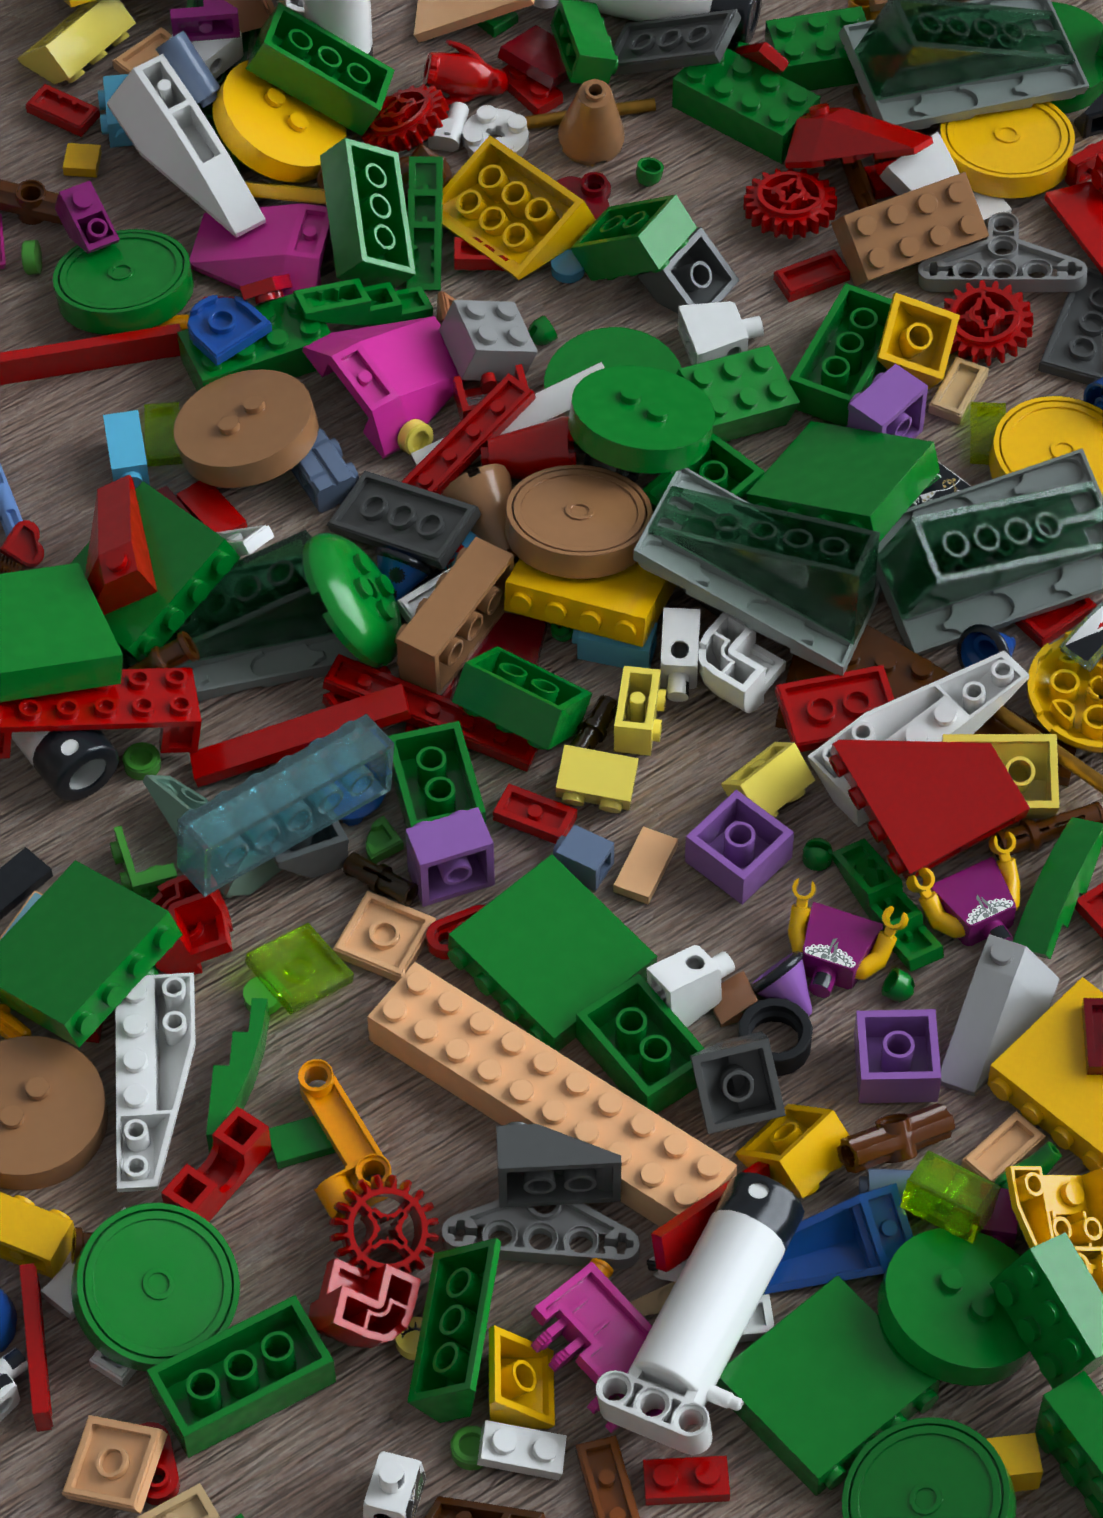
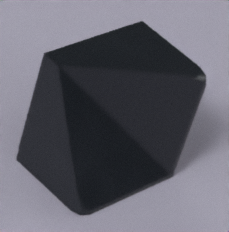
(1091, 121)

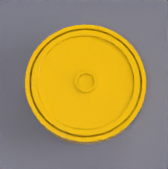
(272, 129)
(1012, 150)
(1045, 430)

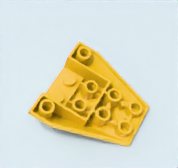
(1058, 1205)

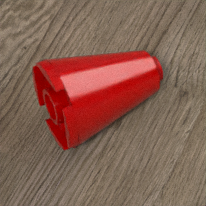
(532, 448)

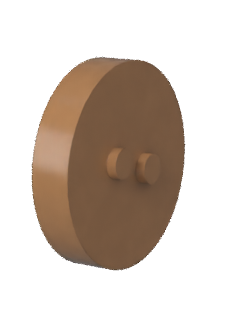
(246, 428)
(576, 521)
(48, 1112)

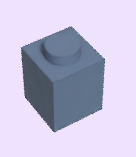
(585, 856)

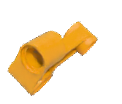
(346, 1134)

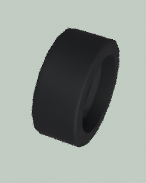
(790, 1014)

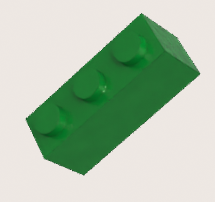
(583, 41)

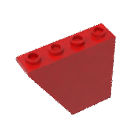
(928, 796)

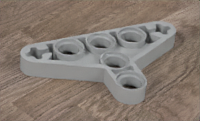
(1019, 263)
(561, 1225)

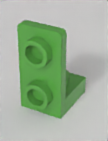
(143, 882)

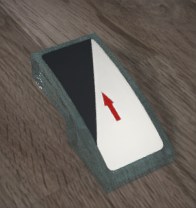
(1086, 640)

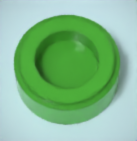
(31, 257)
(141, 760)
(256, 989)
(466, 1447)

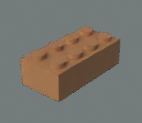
(909, 229)
(454, 617)

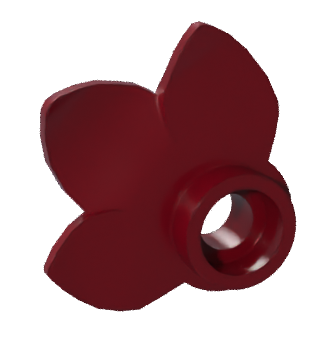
(592, 188)

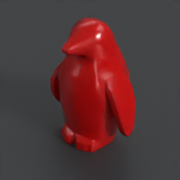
(463, 74)

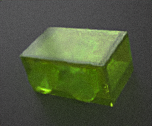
(950, 1196)

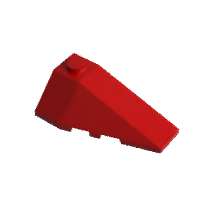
(849, 135)

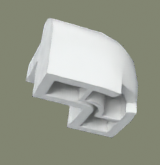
(736, 665)

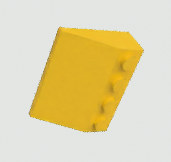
(512, 210)

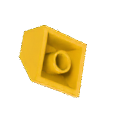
(918, 338)
(798, 1147)

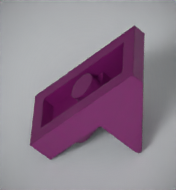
(211, 22)

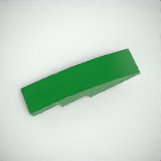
(426, 220)
(358, 305)
(1059, 886)
(878, 888)
(234, 1083)

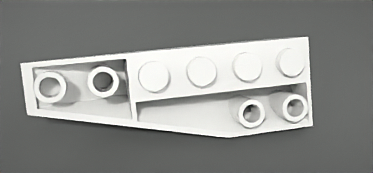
(182, 144)
(947, 706)
(151, 1072)

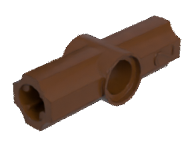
(29, 201)
(895, 1138)

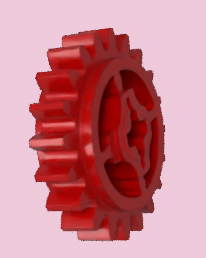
(407, 119)
(790, 203)
(1006, 316)

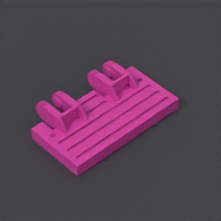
(595, 1318)

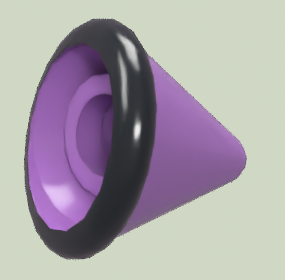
(785, 981)

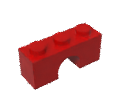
(236, 1152)

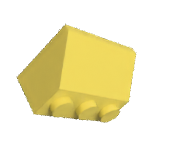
(78, 41)
(1031, 764)

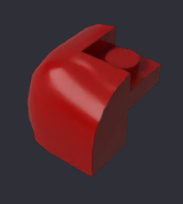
(202, 922)
(364, 1309)

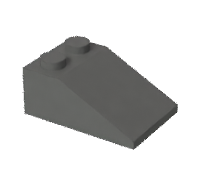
(553, 1168)

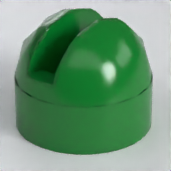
(649, 171)
(542, 331)
(817, 854)
(898, 985)

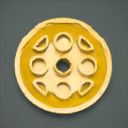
(1067, 697)

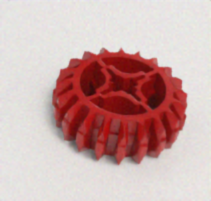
(369, 1216)

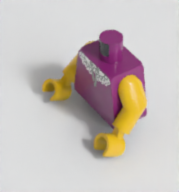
(974, 900)
(837, 944)

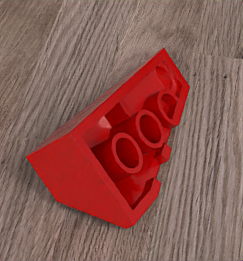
(118, 549)

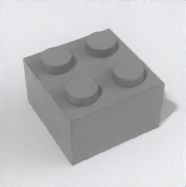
(487, 338)

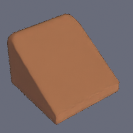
(736, 998)

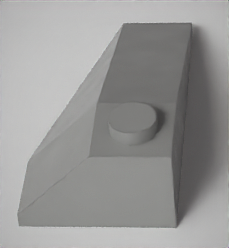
(1002, 1002)

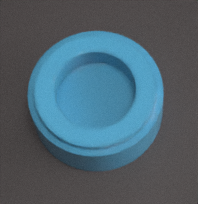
(566, 268)

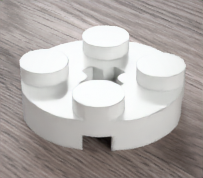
(496, 122)

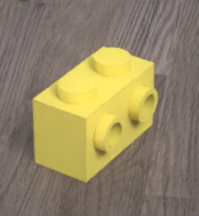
(637, 711)
(772, 777)
(596, 778)

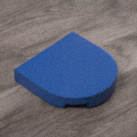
(225, 326)

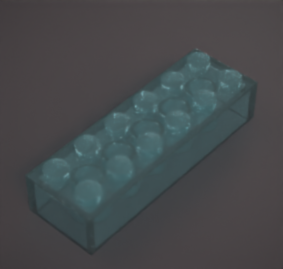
(284, 804)

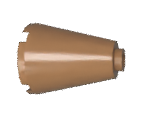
(592, 125)
(490, 493)

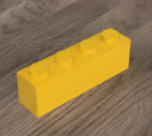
(34, 1234)

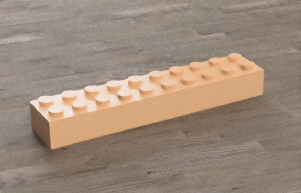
(526, 1081)

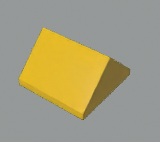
(520, 1382)

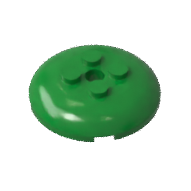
(356, 596)

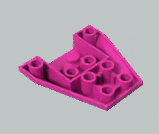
(287, 243)
(391, 372)

